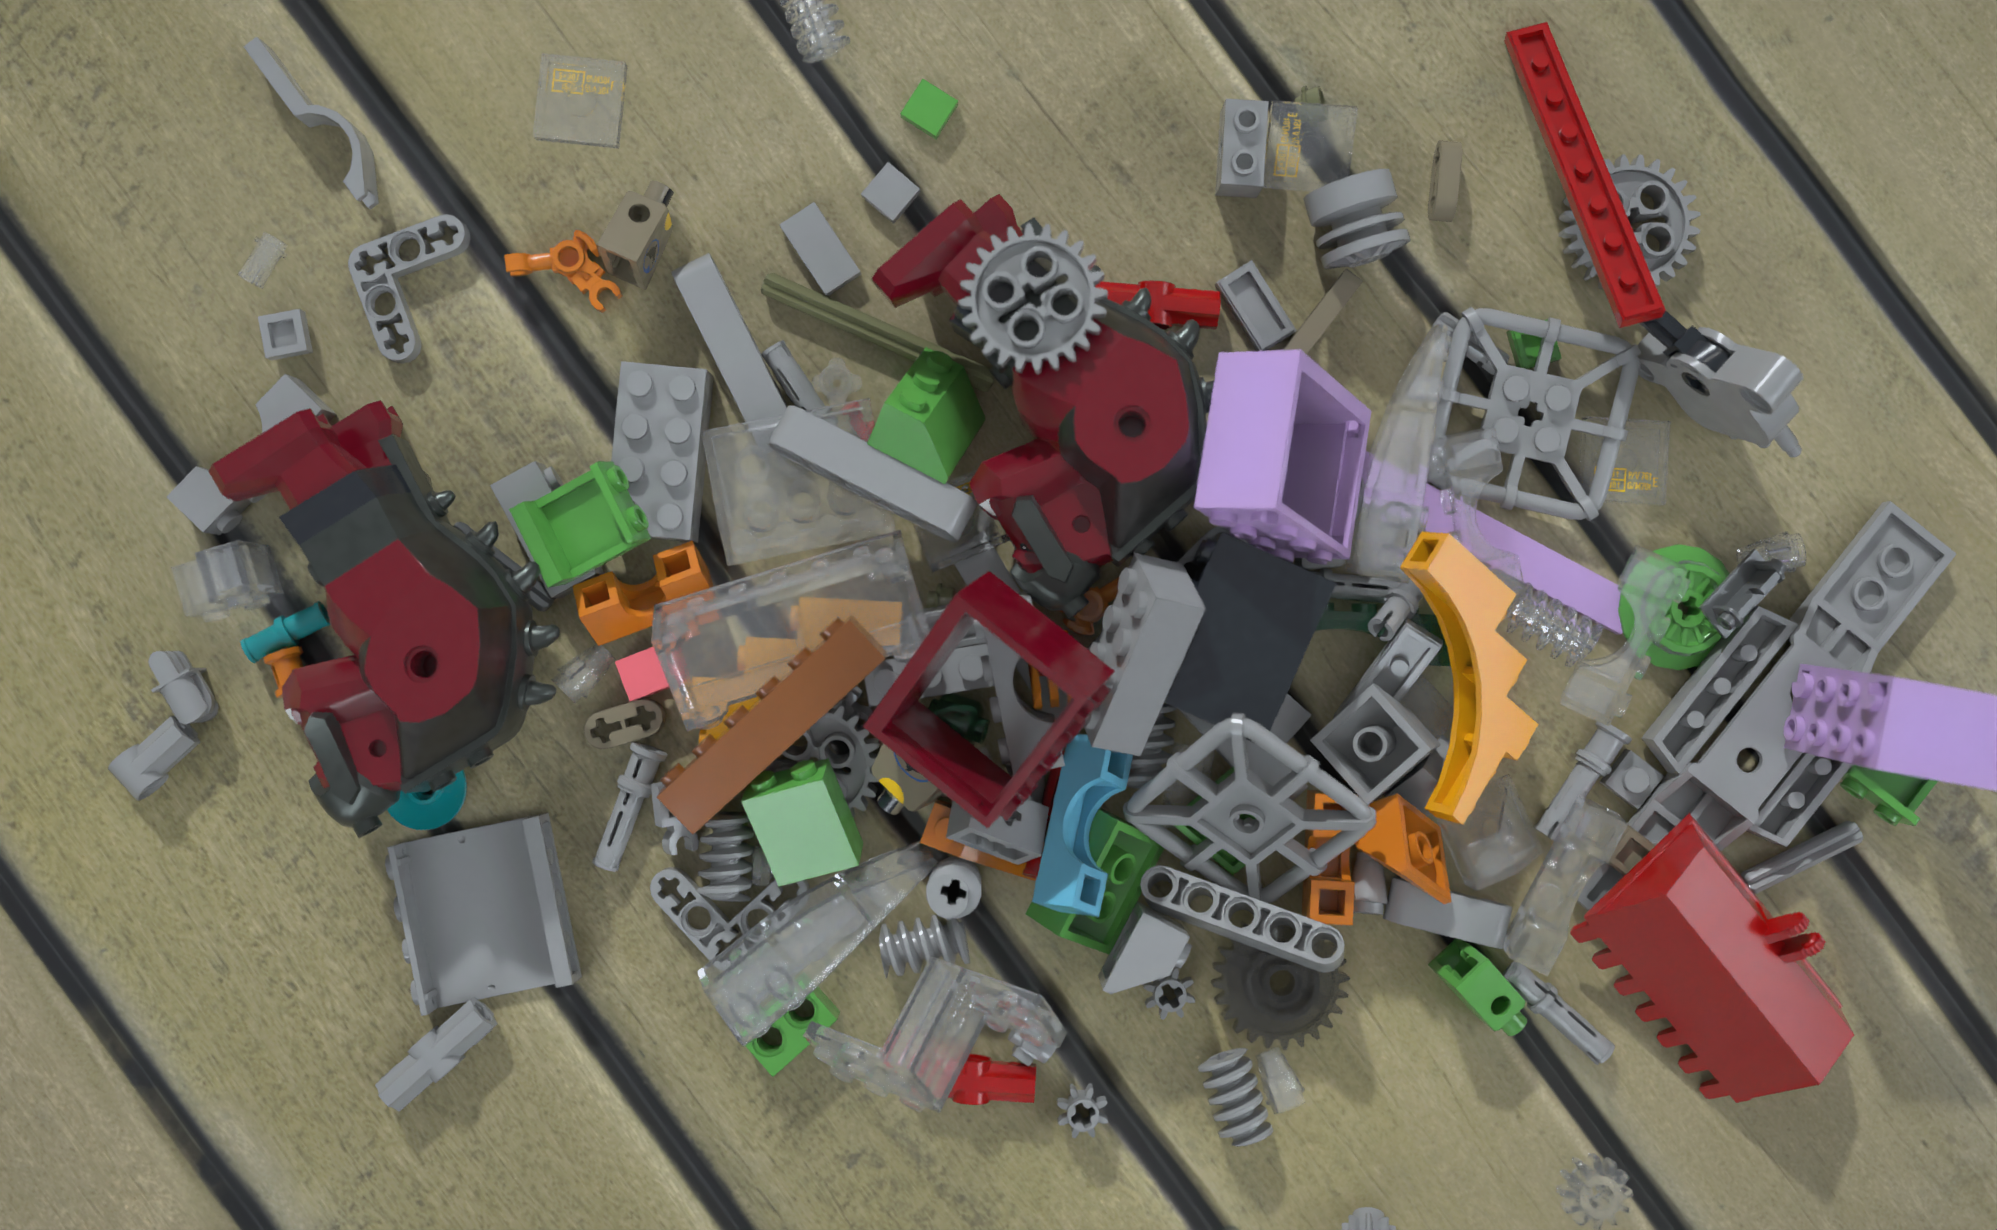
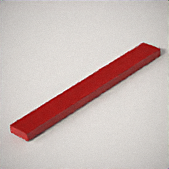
(1584, 176)

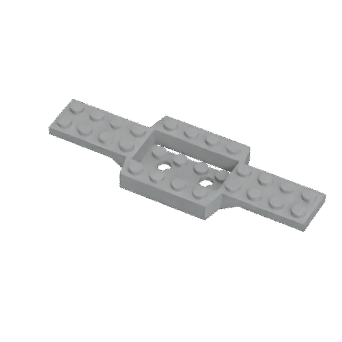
(1835, 627)

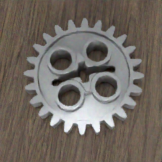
(1668, 203)
(1009, 265)
(839, 726)

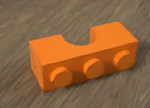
(619, 609)
(1331, 893)

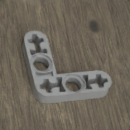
(386, 278)
(720, 925)

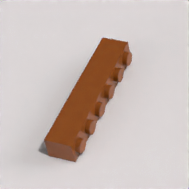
(771, 724)

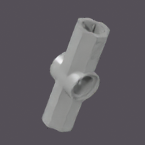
(436, 1054)

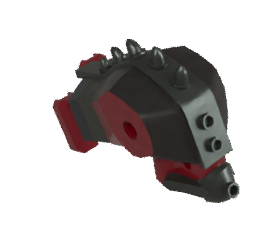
(1110, 432)
(423, 608)

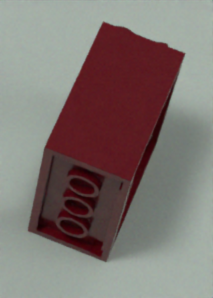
(943, 753)

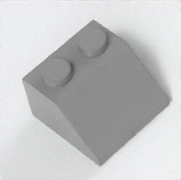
(1375, 743)
(1144, 950)

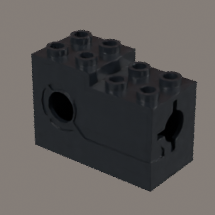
(1250, 634)

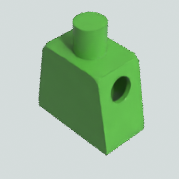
(1480, 987)

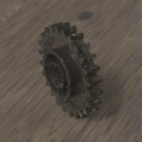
(1273, 1012)

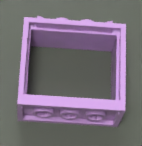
(1283, 455)
(1895, 725)

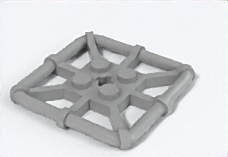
(1555, 400)
(1247, 793)

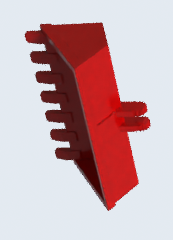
(1719, 970)

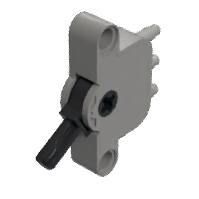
(1722, 382)

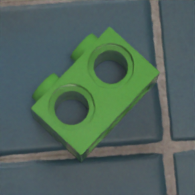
(792, 1030)

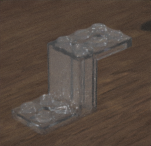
(936, 1034)

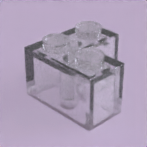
(227, 579)

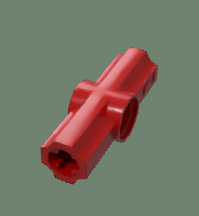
(1170, 304)
(994, 1080)

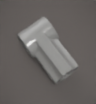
(145, 765)

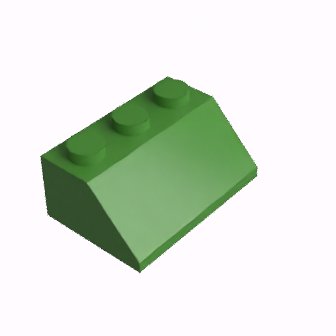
(929, 416)
(1125, 857)

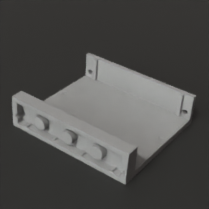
(483, 912)

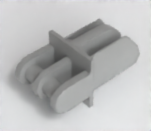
(183, 687)

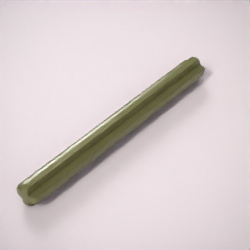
(865, 326)

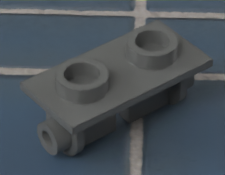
(1742, 592)

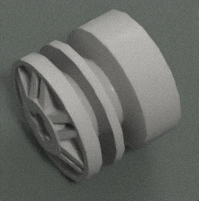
(1356, 219)

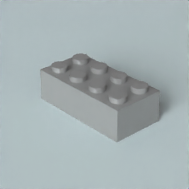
(662, 444)
(1144, 645)

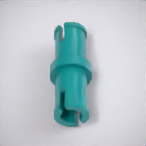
(285, 632)

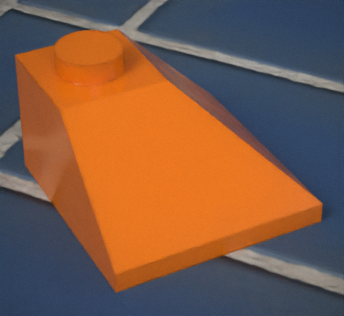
(1408, 846)

